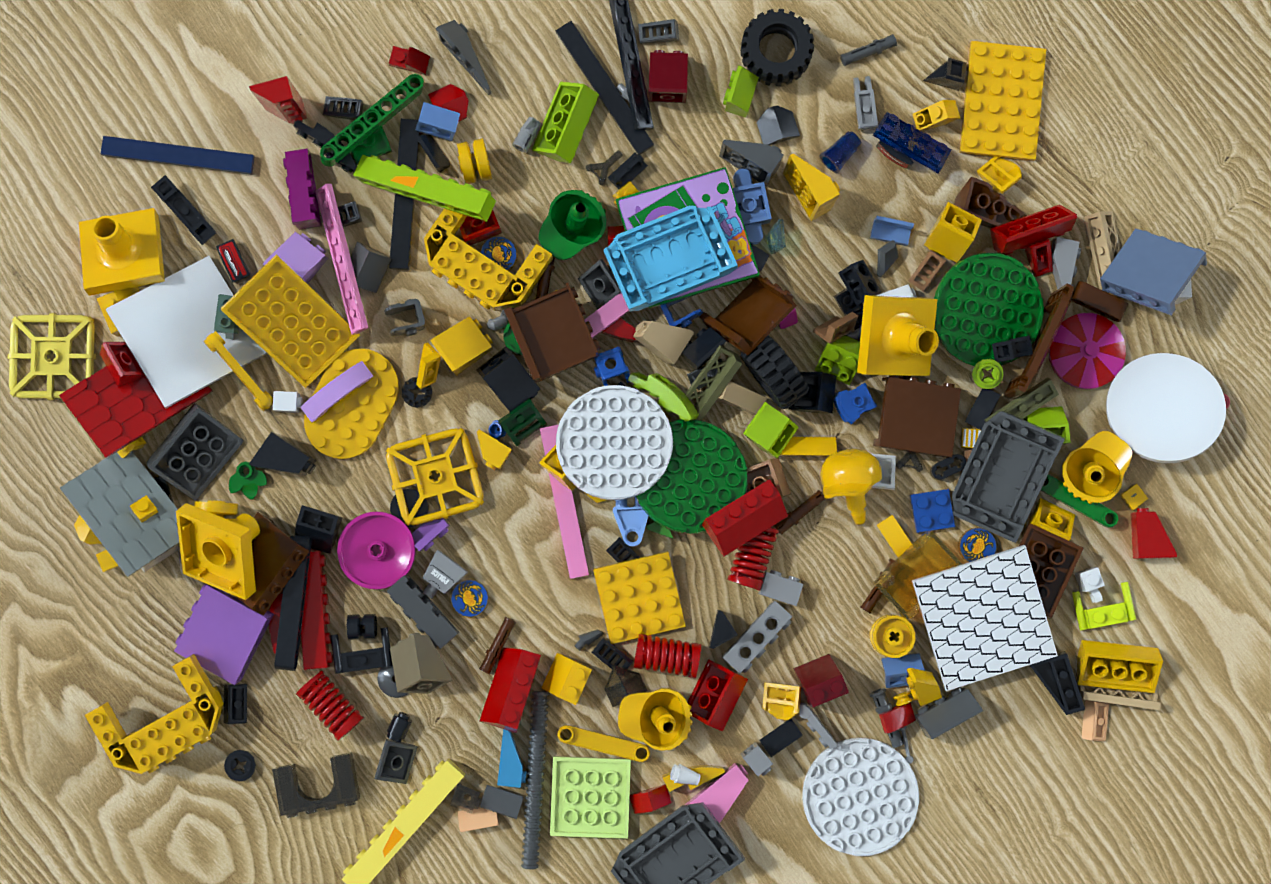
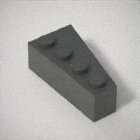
(422, 611)

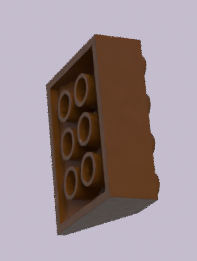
(1052, 564)

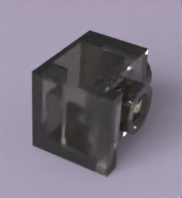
(459, 802)

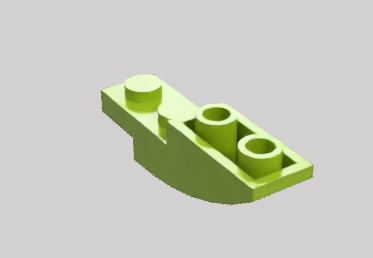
(669, 395)

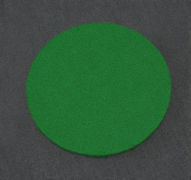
(984, 303)
(700, 478)

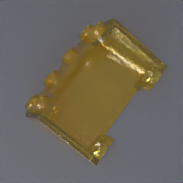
(921, 559)

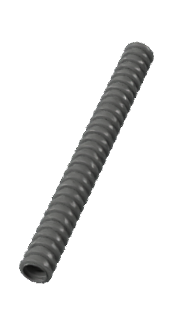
(535, 780)

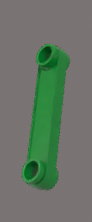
(1094, 511)

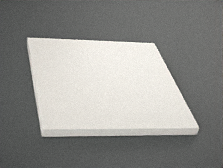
(168, 328)

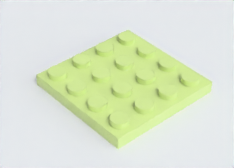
(590, 797)

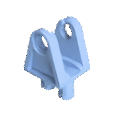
(630, 520)

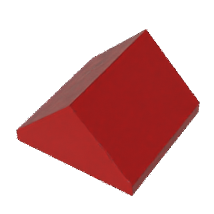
(477, 230)
(120, 362)

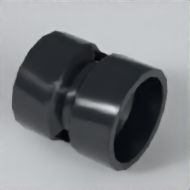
(355, 628)

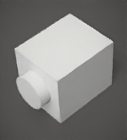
(287, 401)

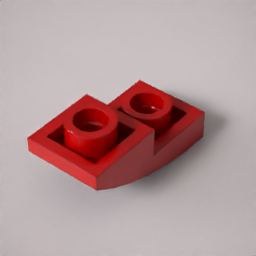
(897, 718)

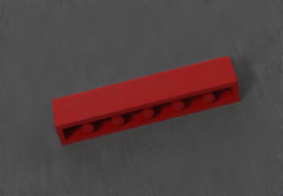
(315, 619)

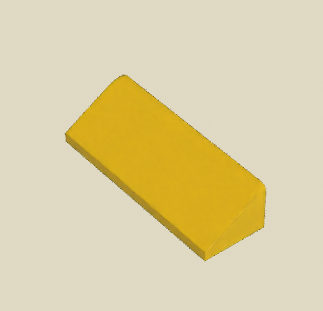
(810, 446)

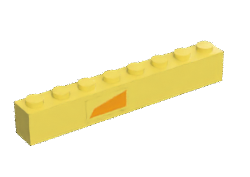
(405, 824)

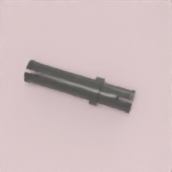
(876, 46)

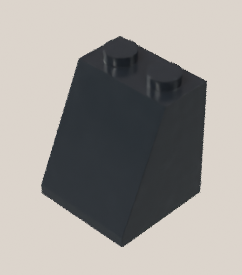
(508, 379)
(282, 456)

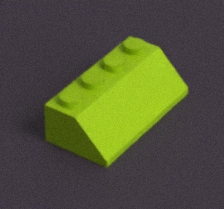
(565, 121)

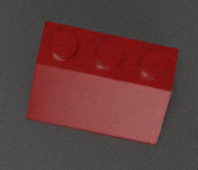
(716, 695)

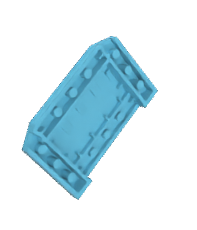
(669, 256)

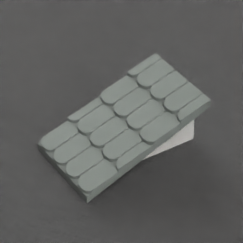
(104, 502)

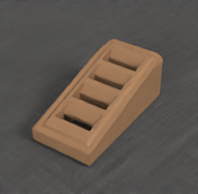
(932, 274)

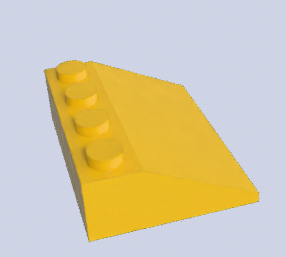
(811, 187)

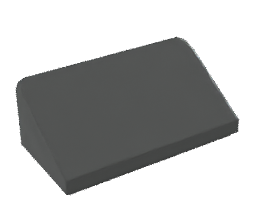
(501, 801)

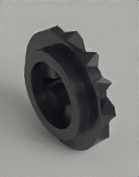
(408, 396)
(231, 763)

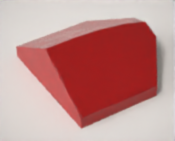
(451, 98)

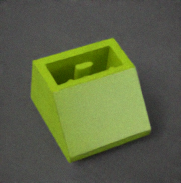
(741, 93)
(840, 359)
(1051, 419)
(770, 430)

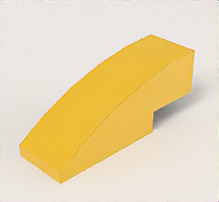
(706, 773)

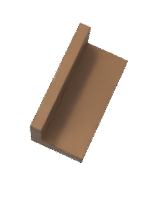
(836, 327)

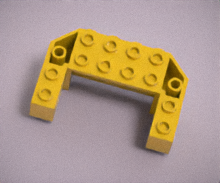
(475, 272)
(169, 734)

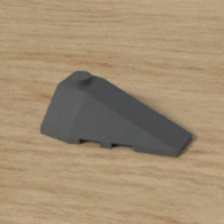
(456, 40)

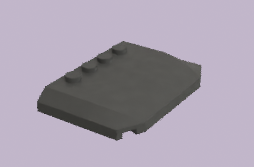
(1005, 474)
(679, 850)

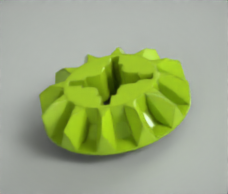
(987, 382)

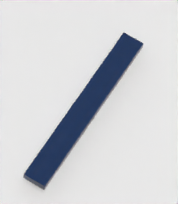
(177, 155)

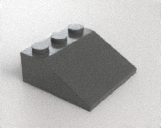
(756, 157)

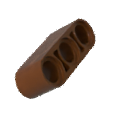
(1099, 301)

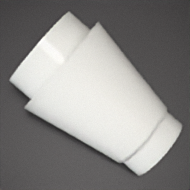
(684, 775)

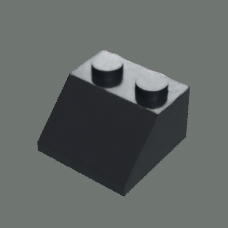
(703, 348)
(820, 393)

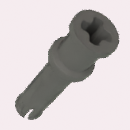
(883, 705)

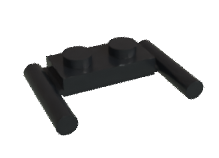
(364, 658)

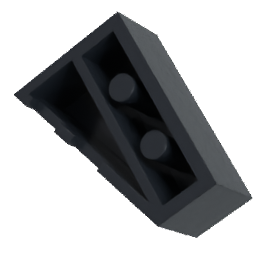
(1060, 682)

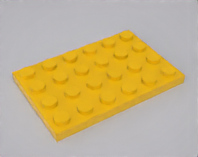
(1002, 100)
(290, 321)

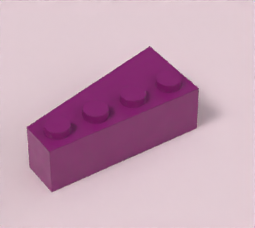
(302, 189)

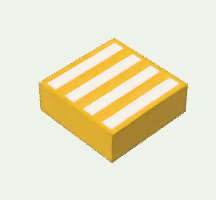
(969, 437)

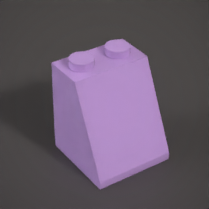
(301, 256)

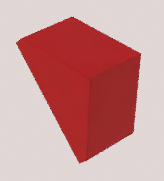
(1040, 258)
(650, 799)

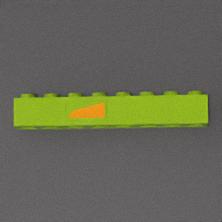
(424, 187)

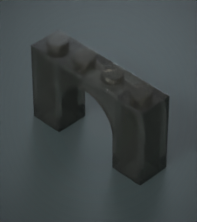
(293, 800)

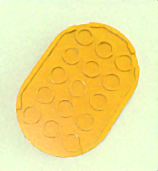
(358, 418)

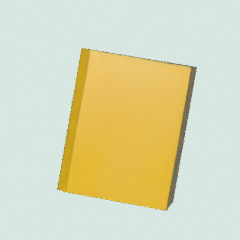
(1053, 519)

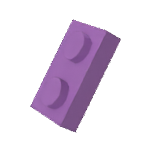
(428, 532)

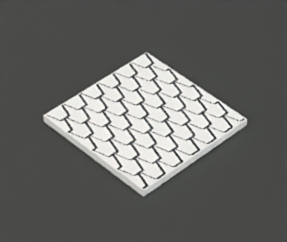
(984, 618)

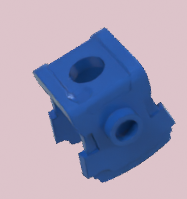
(683, 322)
(620, 368)
(854, 403)

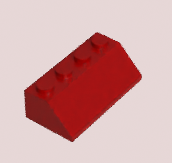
(280, 99)
(1032, 229)
(745, 518)
(510, 689)

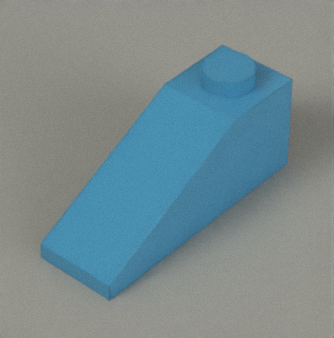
(511, 765)

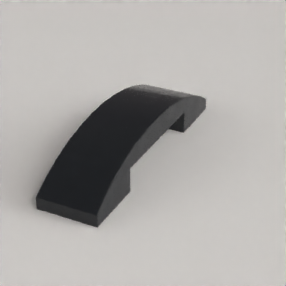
(184, 209)

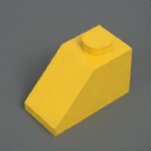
(493, 451)

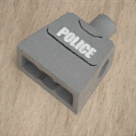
(442, 574)

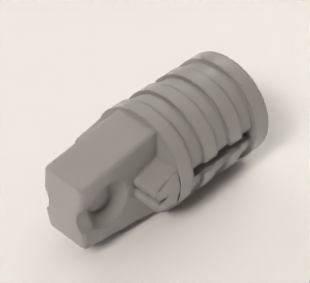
(526, 135)

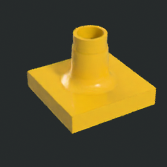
(121, 251)
(897, 335)
(218, 549)

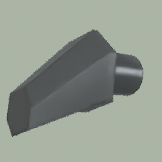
(588, 638)

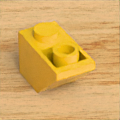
(936, 115)
(923, 686)

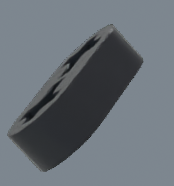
(950, 471)

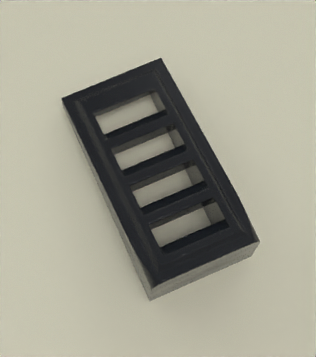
(349, 101)
(345, 208)
(619, 541)
(601, 644)

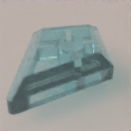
(776, 237)

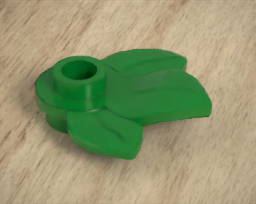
(247, 483)

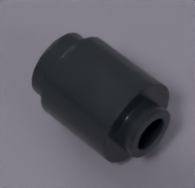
(399, 727)

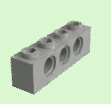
(733, 655)

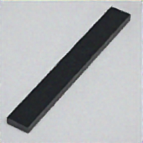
(631, 64)
(603, 86)
(404, 205)

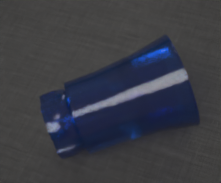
(840, 151)

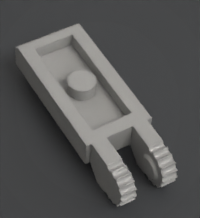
(865, 105)
(816, 725)

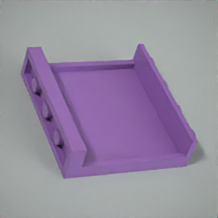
(222, 634)

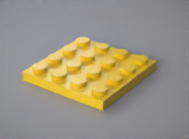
(639, 597)

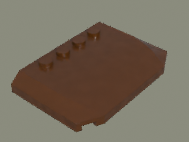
(1056, 308)

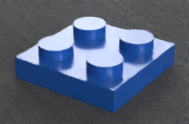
(932, 510)

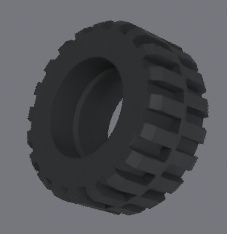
(783, 24)
(776, 373)

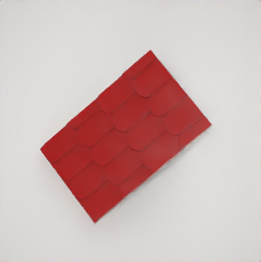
(120, 414)

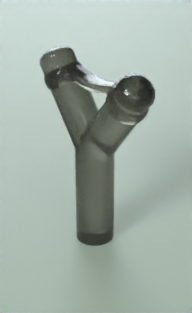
(604, 167)
(910, 455)

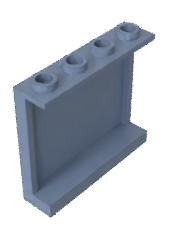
(1152, 270)

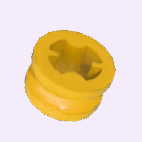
(903, 698)

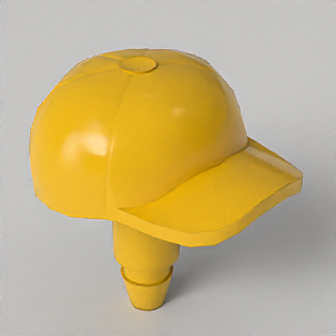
(1097, 467)
(851, 475)
(656, 718)

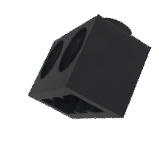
(859, 281)

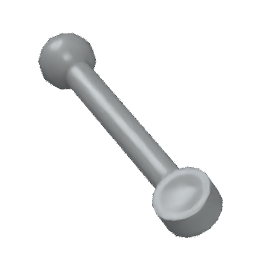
(909, 759)

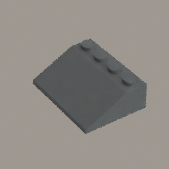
(194, 452)

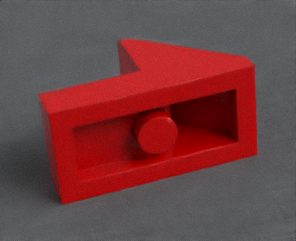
(409, 60)

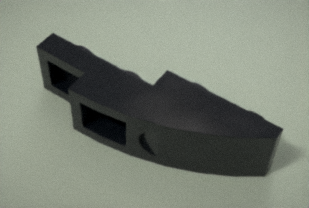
(321, 136)

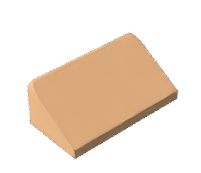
(1095, 720)
(478, 819)

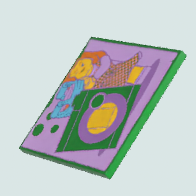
(703, 191)

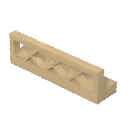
(1099, 239)
(1121, 700)

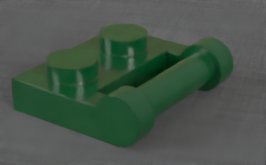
(520, 418)

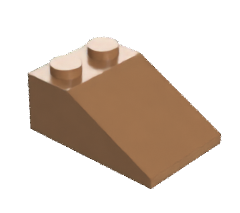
(768, 470)

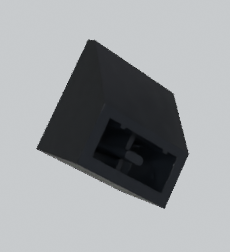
(319, 526)

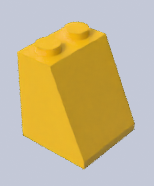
(953, 232)
(462, 344)

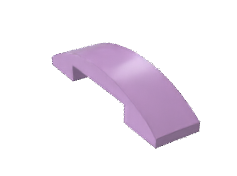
(336, 390)

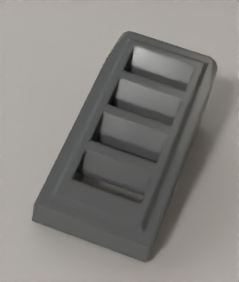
(665, 38)

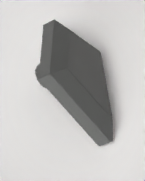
(886, 257)

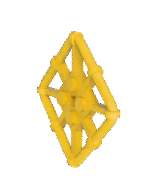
(441, 465)

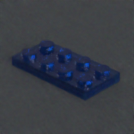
(912, 142)

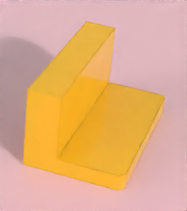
(428, 366)

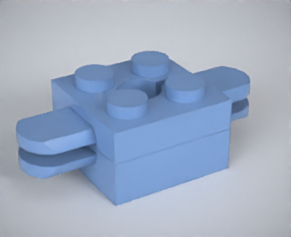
(752, 204)

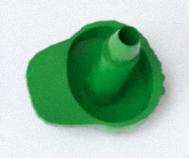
(572, 224)

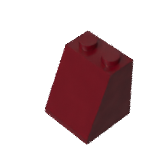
(668, 77)
(821, 680)

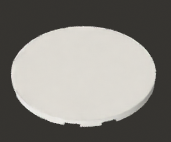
(1166, 407)
(614, 442)
(860, 796)

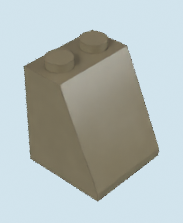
(418, 665)

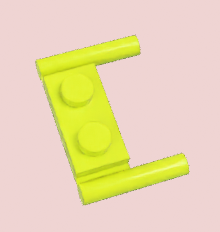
(1106, 614)

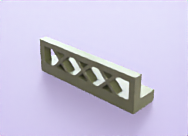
(717, 382)
(1030, 400)

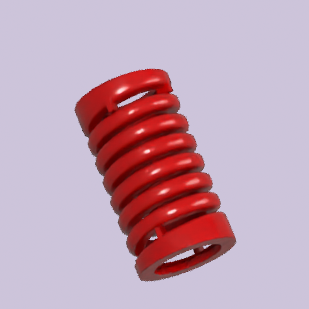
(749, 560)
(667, 653)
(327, 709)

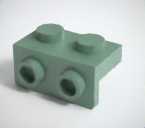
(223, 323)

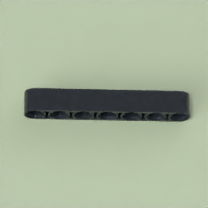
(292, 612)

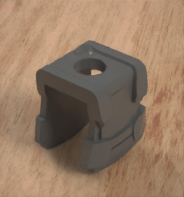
(408, 305)

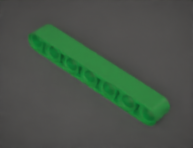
(367, 127)

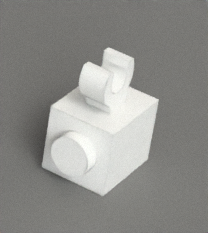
(1089, 581)

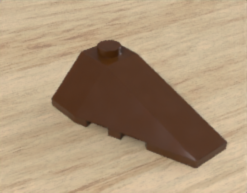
(985, 203)

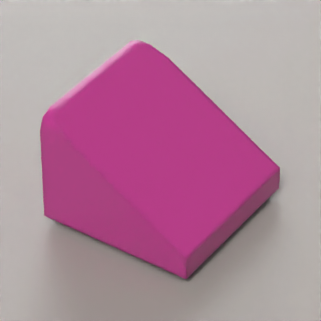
(789, 320)

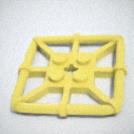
(42, 347)

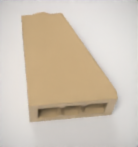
(663, 340)
(741, 398)

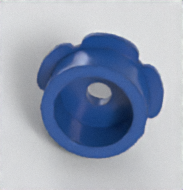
(493, 430)

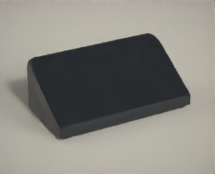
(433, 152)
(235, 703)
(781, 737)

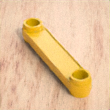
(216, 343)
(603, 743)

